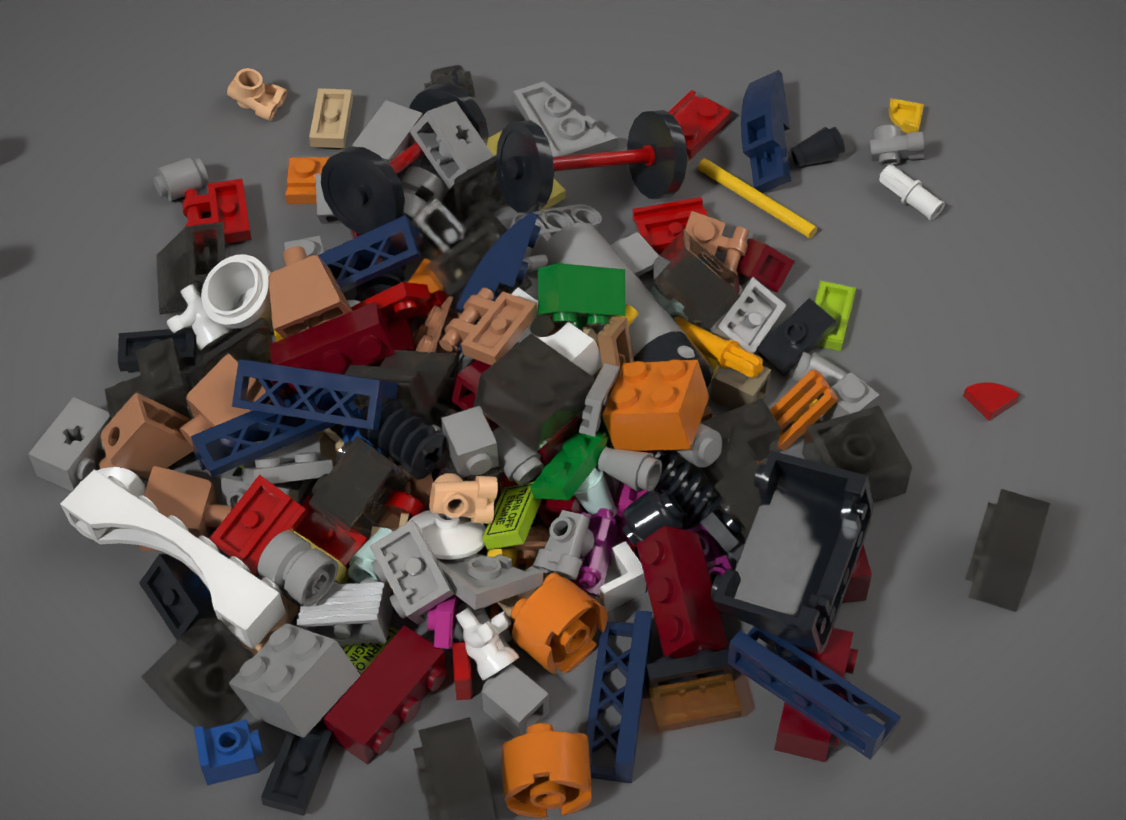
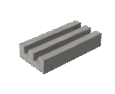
(598, 398)

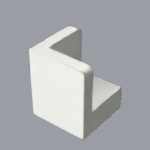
(623, 578)

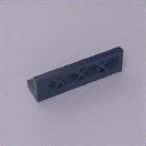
(371, 250)
(319, 381)
(234, 441)
(632, 693)
(813, 696)

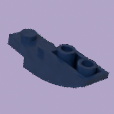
(762, 131)
(502, 263)

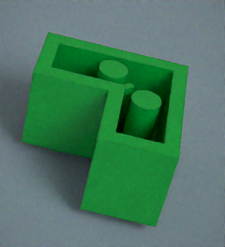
(581, 294)

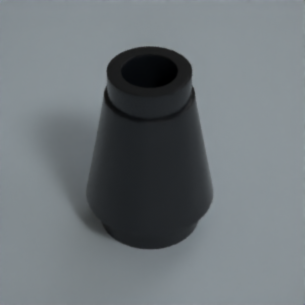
(819, 147)

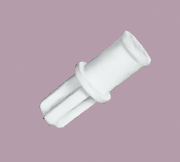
(911, 192)

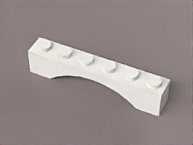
(112, 515)

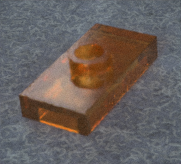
(695, 702)

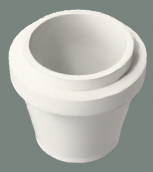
(237, 292)

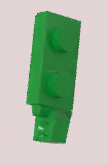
(570, 466)

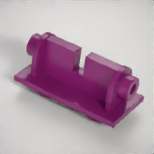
(596, 562)

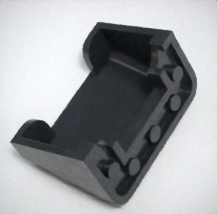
(798, 550)

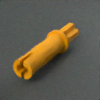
(727, 353)

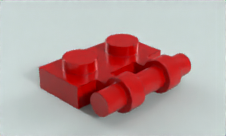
(227, 205)
(405, 301)

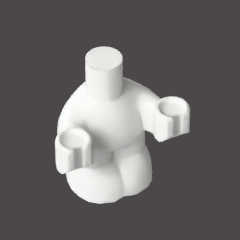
(206, 329)
(484, 644)

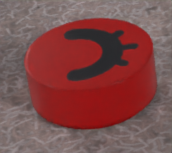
(404, 503)

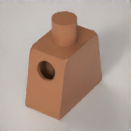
(304, 293)
(213, 398)
(144, 437)
(187, 498)

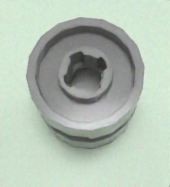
(420, 190)
(298, 568)

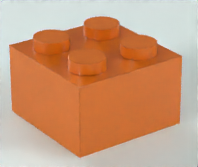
(656, 405)

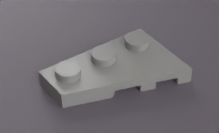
(564, 127)
(487, 580)

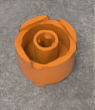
(558, 624)
(546, 772)

